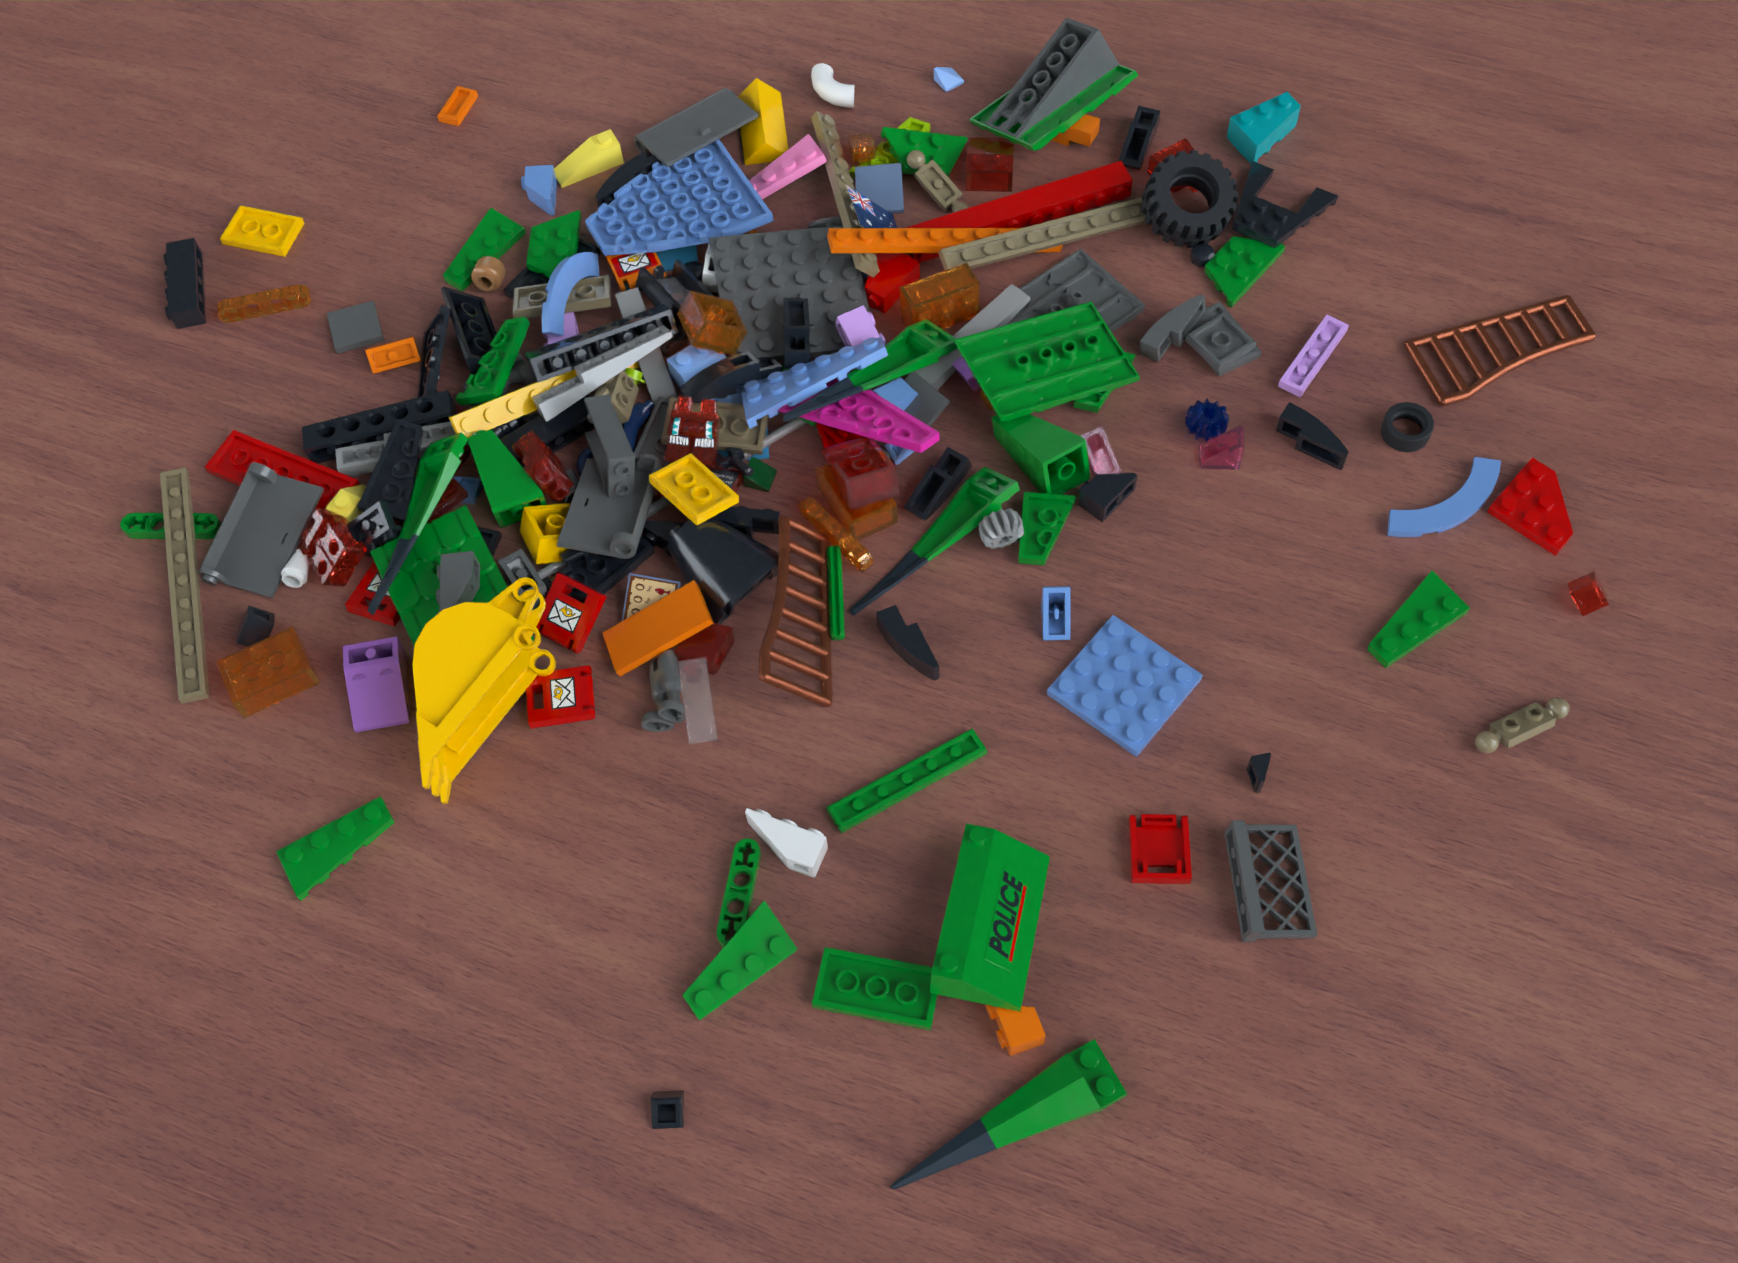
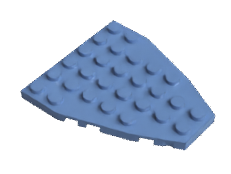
(680, 206)

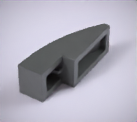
(1172, 328)

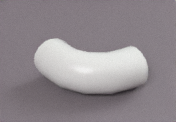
(830, 89)

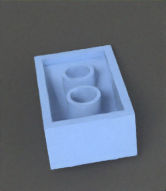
(693, 360)

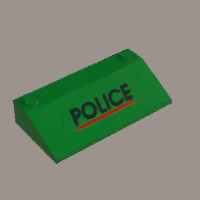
(990, 920)

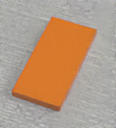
(657, 628)

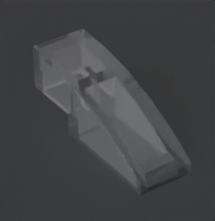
(697, 700)

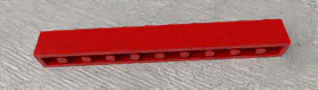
(1040, 203)

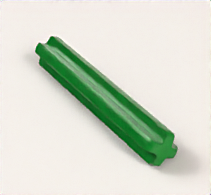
(835, 592)

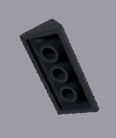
(471, 324)

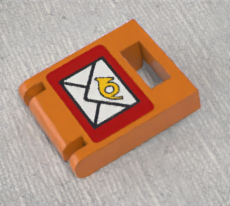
(627, 266)

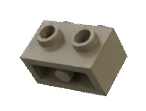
(622, 393)

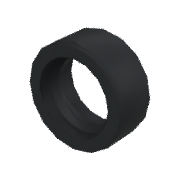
(1412, 412)

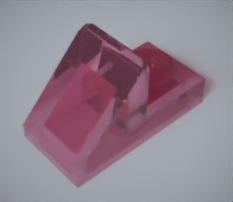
(1100, 453)

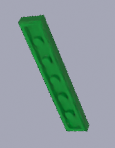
(906, 780)

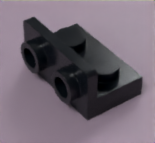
(374, 527)

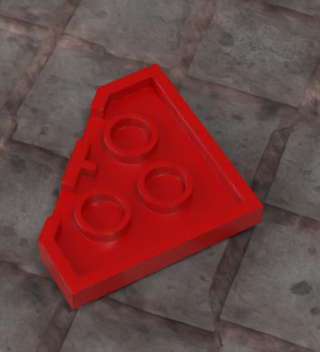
(1535, 507)

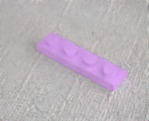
(1313, 355)

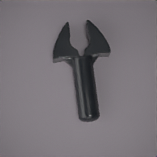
(735, 460)

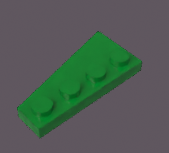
(490, 238)
(496, 364)
(1420, 617)
(322, 851)
(746, 957)

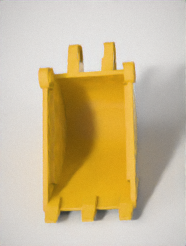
(469, 675)

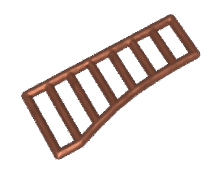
(1503, 367)
(773, 631)

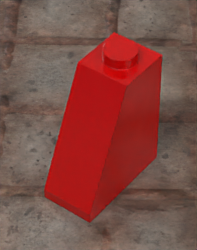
(895, 272)

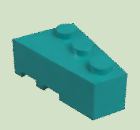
(1263, 125)

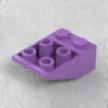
(377, 683)

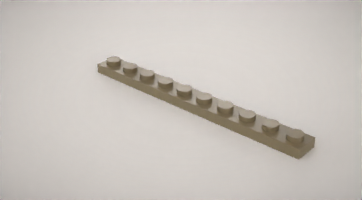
(840, 177)
(1044, 235)
(184, 586)

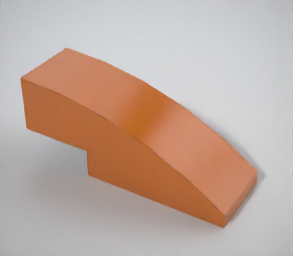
(1081, 132)

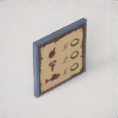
(644, 591)

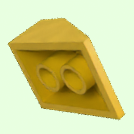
(541, 531)

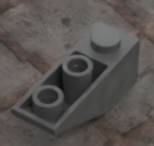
(458, 579)

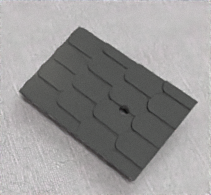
(1076, 282)

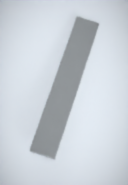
(994, 315)
(653, 364)
(598, 371)
(363, 458)

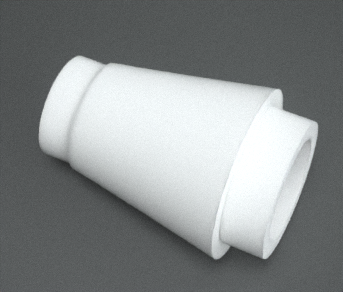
(296, 570)

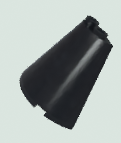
(721, 562)

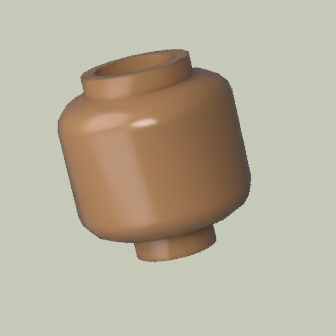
(488, 274)

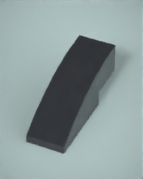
(1140, 137)
(796, 331)
(1312, 436)
(938, 484)
(907, 642)

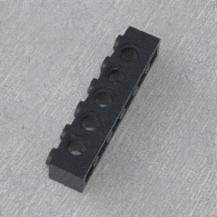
(565, 354)
(370, 425)

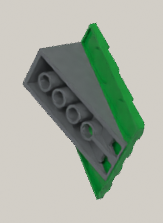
(1058, 88)

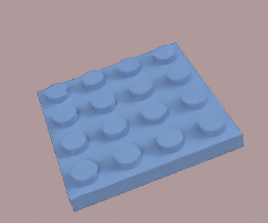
(1124, 685)

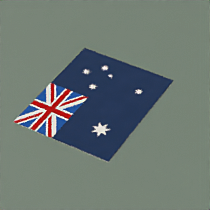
(869, 213)

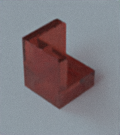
(1588, 593)

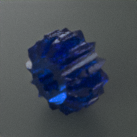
(1206, 419)

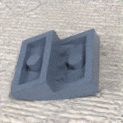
(882, 185)

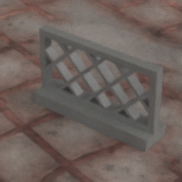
(1246, 887)

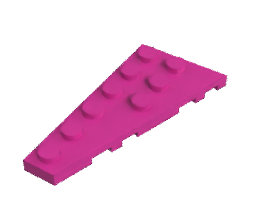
(872, 418)

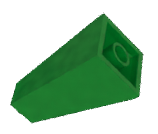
(1045, 453)
(503, 479)

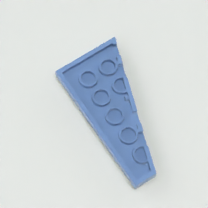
(806, 380)

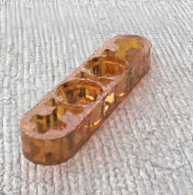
(229, 309)
(836, 533)

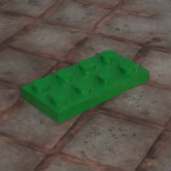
(875, 989)

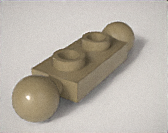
(936, 182)
(1522, 725)

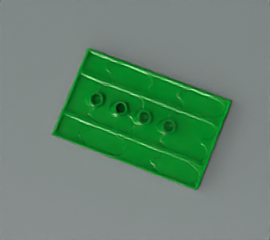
(1046, 361)
(417, 580)

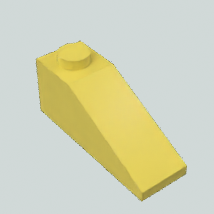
(590, 158)

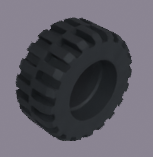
(1205, 176)

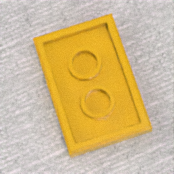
(262, 231)
(693, 489)

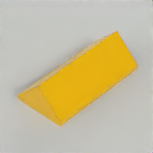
(765, 136)

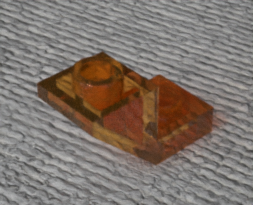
(862, 147)

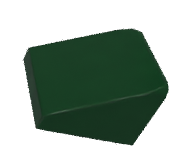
(762, 476)

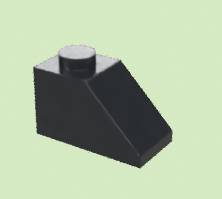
(1106, 493)

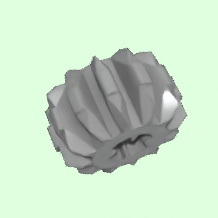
(1001, 528)

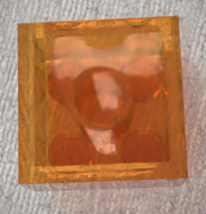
(712, 323)

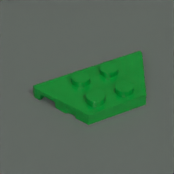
(940, 147)
(553, 242)
(1240, 266)

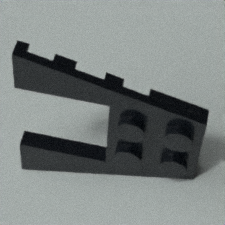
(1268, 221)

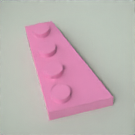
(788, 167)

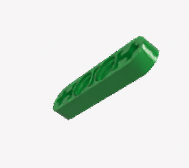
(148, 521)
(740, 893)

